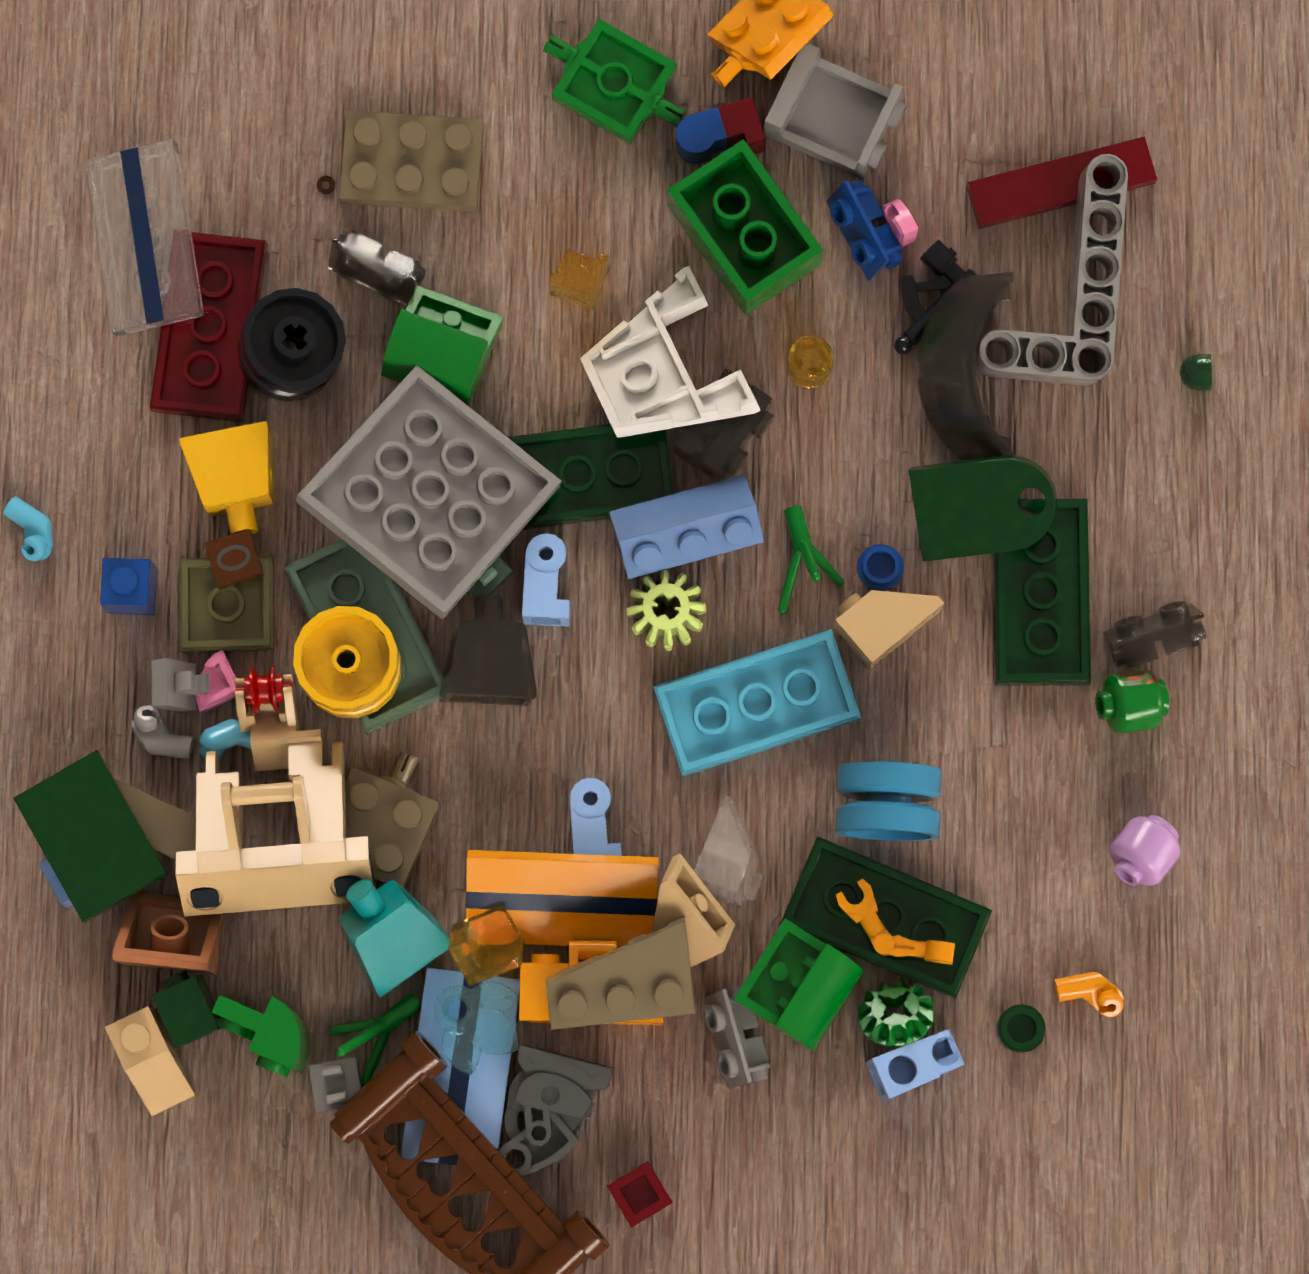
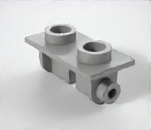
(738, 1058)

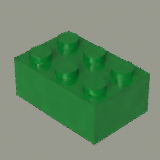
(744, 227)

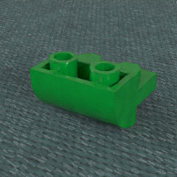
(444, 340)
(799, 985)
(276, 1036)

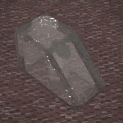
(729, 859)

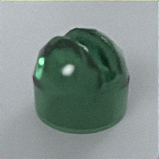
(1197, 372)

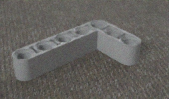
(1083, 292)

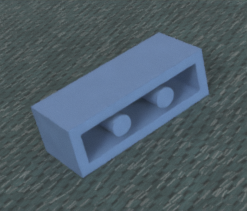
(686, 526)

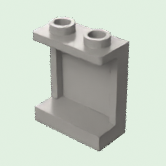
(833, 113)

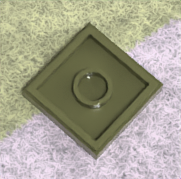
(227, 618)

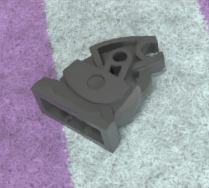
(556, 1101)

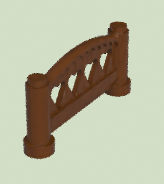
(408, 1092)

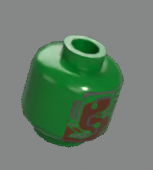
(1132, 701)

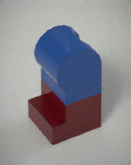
(718, 130)

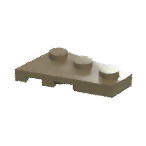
(628, 984)

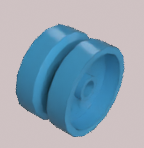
(888, 801)

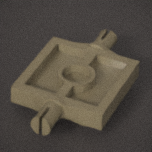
(391, 817)

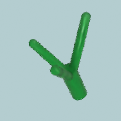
(803, 548)
(381, 1025)

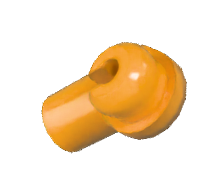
(1092, 988)

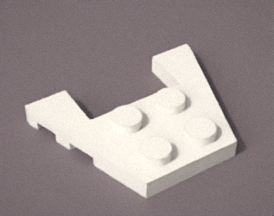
(644, 378)

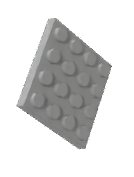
(428, 491)

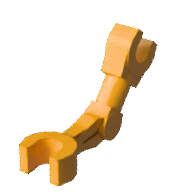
(881, 939)

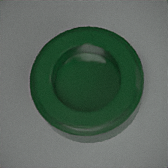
(1021, 1028)

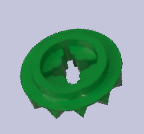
(897, 1029)

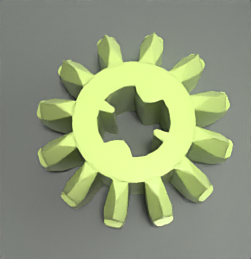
(671, 595)

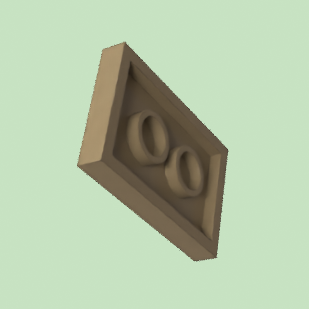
(411, 161)

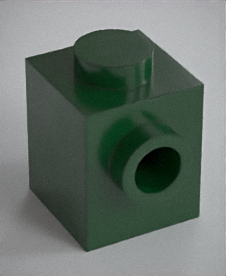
(186, 1008)

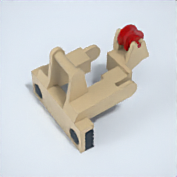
(314, 873)

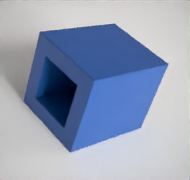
(129, 586)

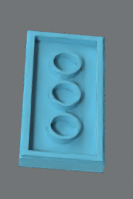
(757, 703)

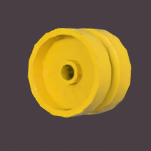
(333, 637)

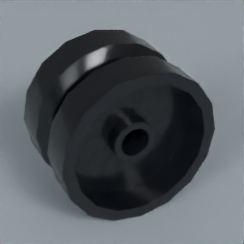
(298, 318)

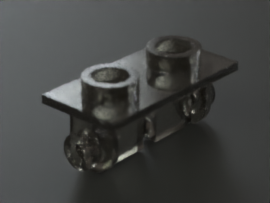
(357, 260)
(1137, 635)

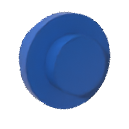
(880, 567)

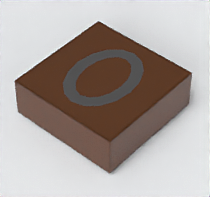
(234, 559)

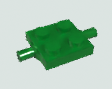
(614, 81)

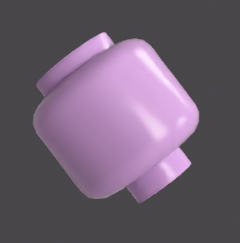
(1145, 850)

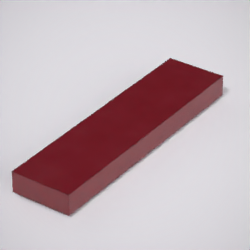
(1053, 183)

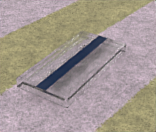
(144, 237)

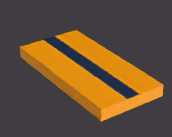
(565, 894)

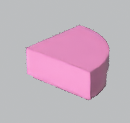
(900, 222)
(220, 681)

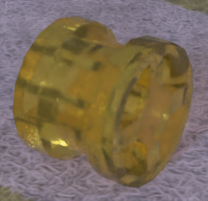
(813, 353)

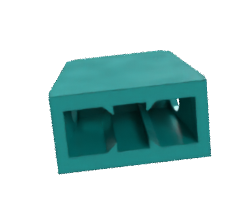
(390, 933)

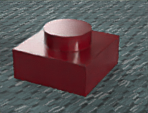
(639, 1194)

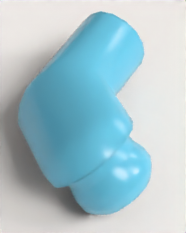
(36, 529)
(222, 737)

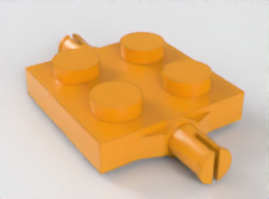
(765, 35)

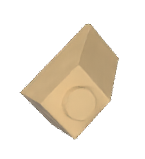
(883, 621)
(705, 920)
(150, 1060)

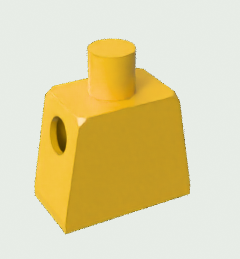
(233, 472)

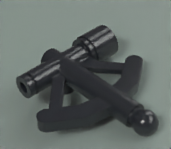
(941, 263)

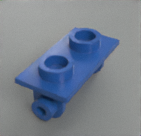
(854, 210)

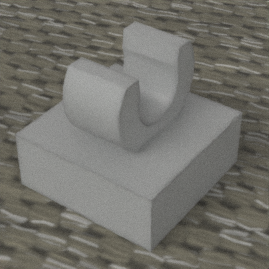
(177, 685)
(334, 1083)

